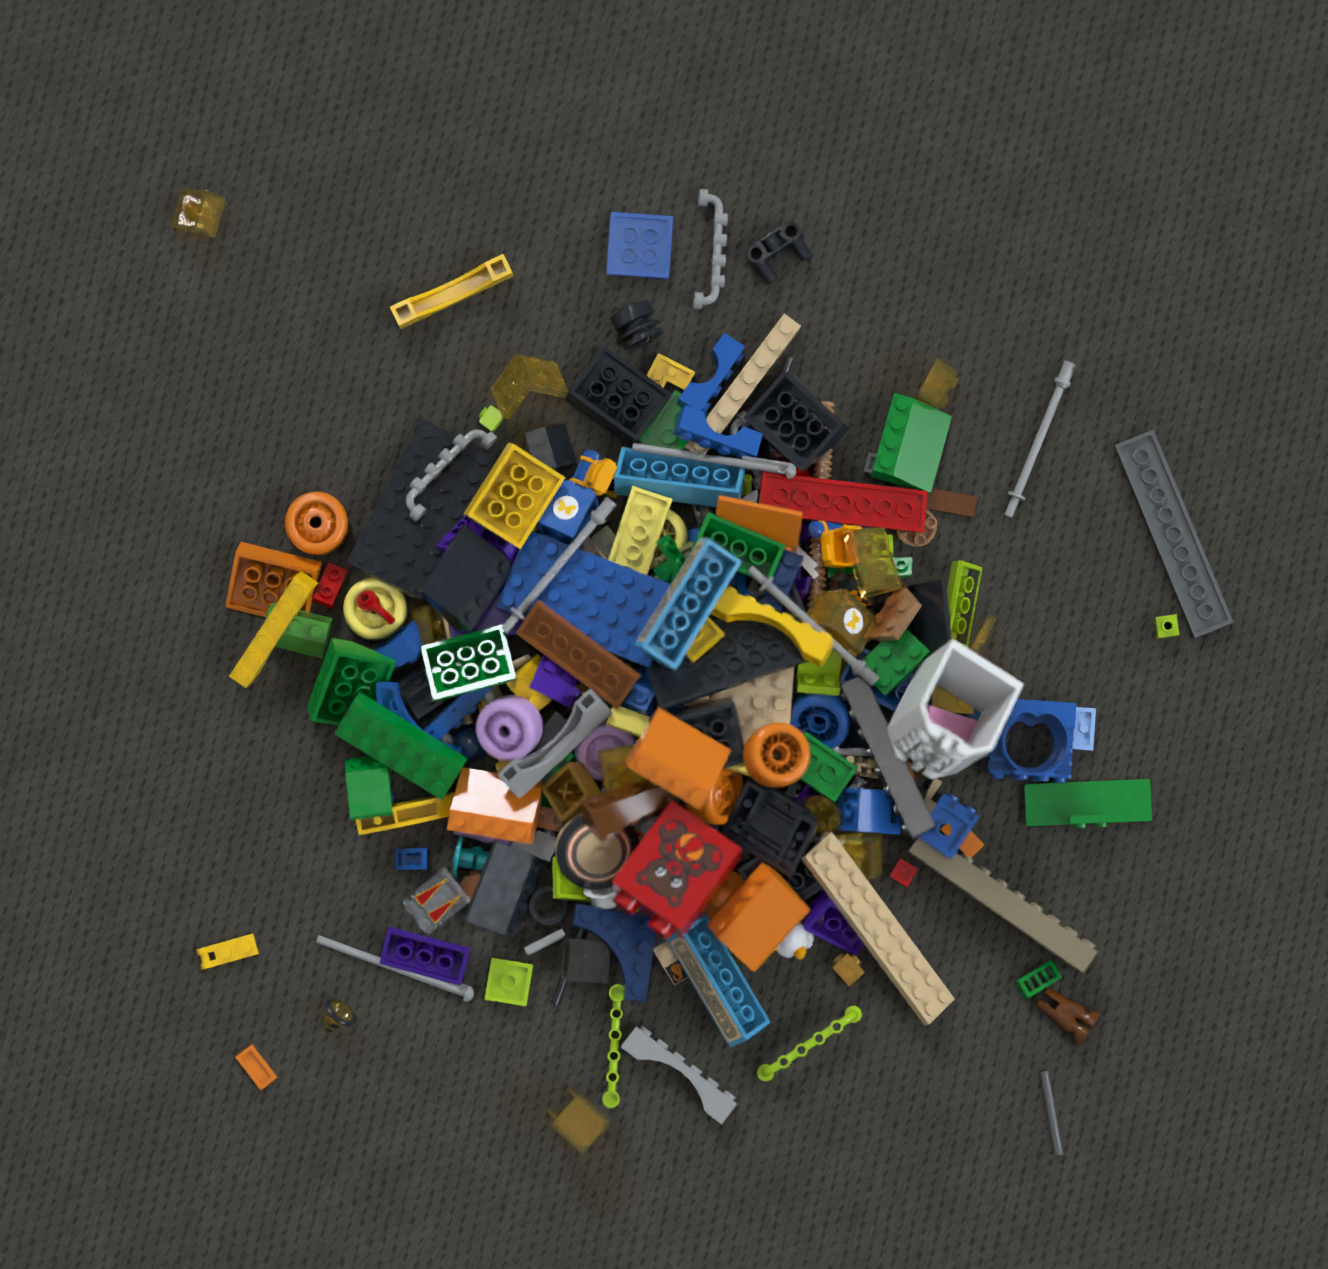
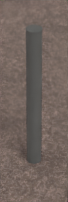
(1051, 1113)

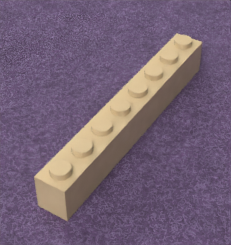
(749, 378)

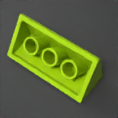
(959, 584)

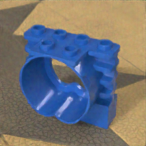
(1060, 720)

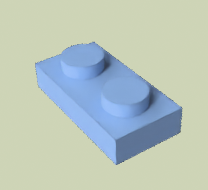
(1084, 729)

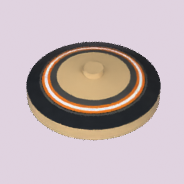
(589, 861)

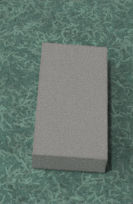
(545, 942)

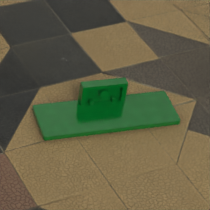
(1088, 803)

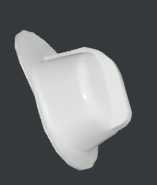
(602, 898)

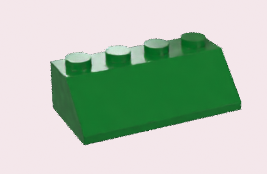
(742, 543)

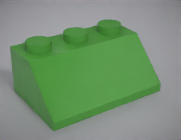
(305, 634)

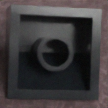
(551, 446)
(552, 725)

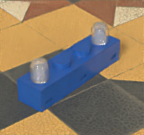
(453, 713)

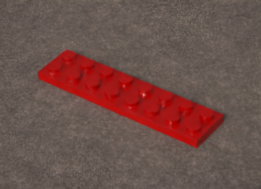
(846, 502)

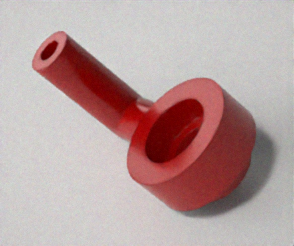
(369, 602)

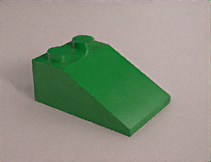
(368, 788)

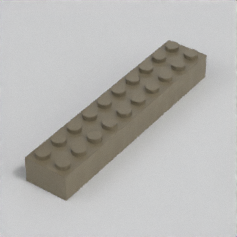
(1008, 905)

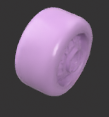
(519, 717)
(601, 738)

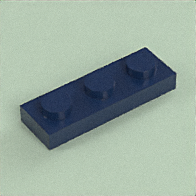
(784, 578)

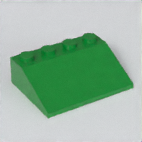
(911, 444)
(468, 663)
(343, 675)

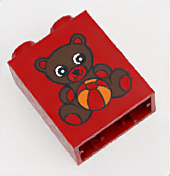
(675, 871)

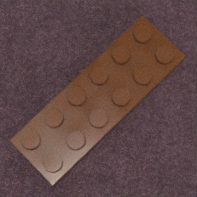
(578, 654)

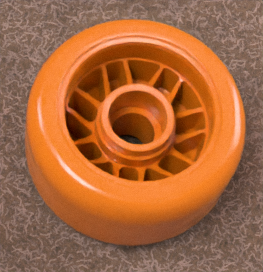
(322, 539)
(791, 750)
(720, 800)

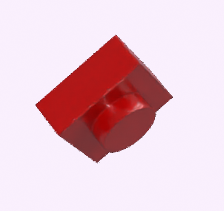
(903, 872)

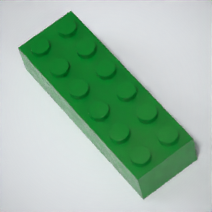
(400, 746)

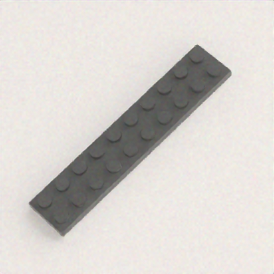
(1173, 534)

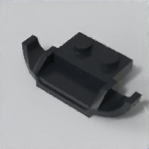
(417, 693)

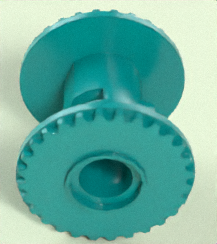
(468, 858)

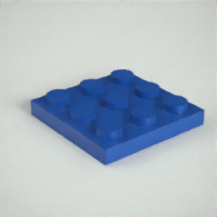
(639, 245)

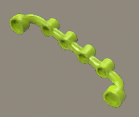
(766, 1072)
(611, 1097)

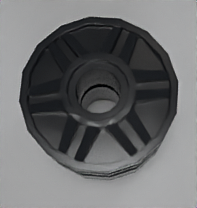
(635, 321)

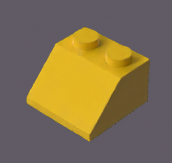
(521, 685)

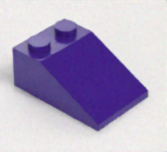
(830, 924)

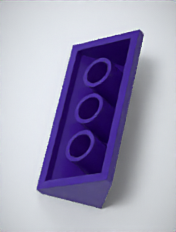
(425, 956)

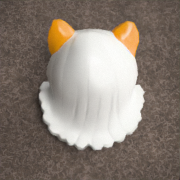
(796, 942)

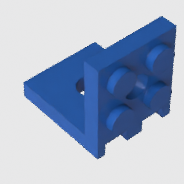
(957, 816)

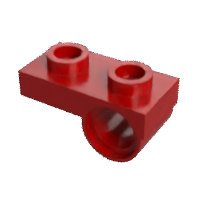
(329, 585)

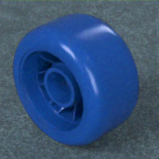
(831, 728)

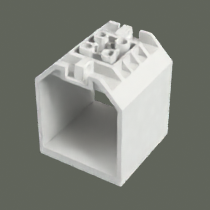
(971, 681)

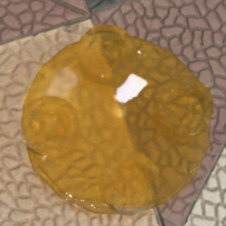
(825, 812)

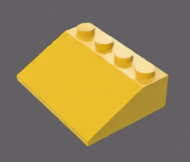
(514, 495)

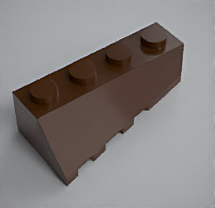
(623, 806)

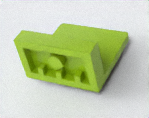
(820, 680)

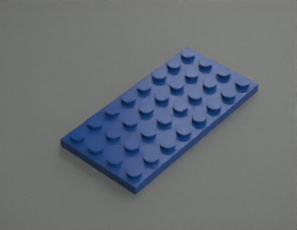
(589, 592)

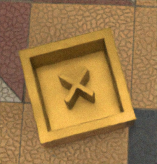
(569, 788)

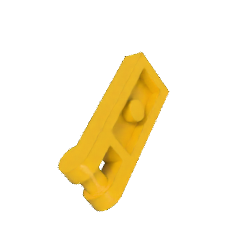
(228, 951)

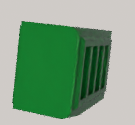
(1022, 987)

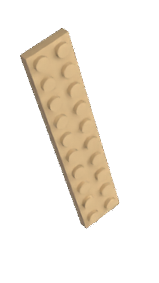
(878, 928)

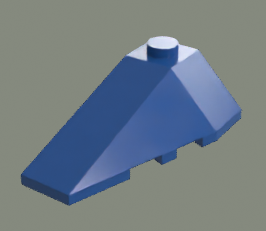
(403, 645)
(642, 696)

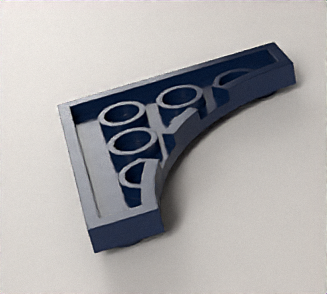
(627, 939)

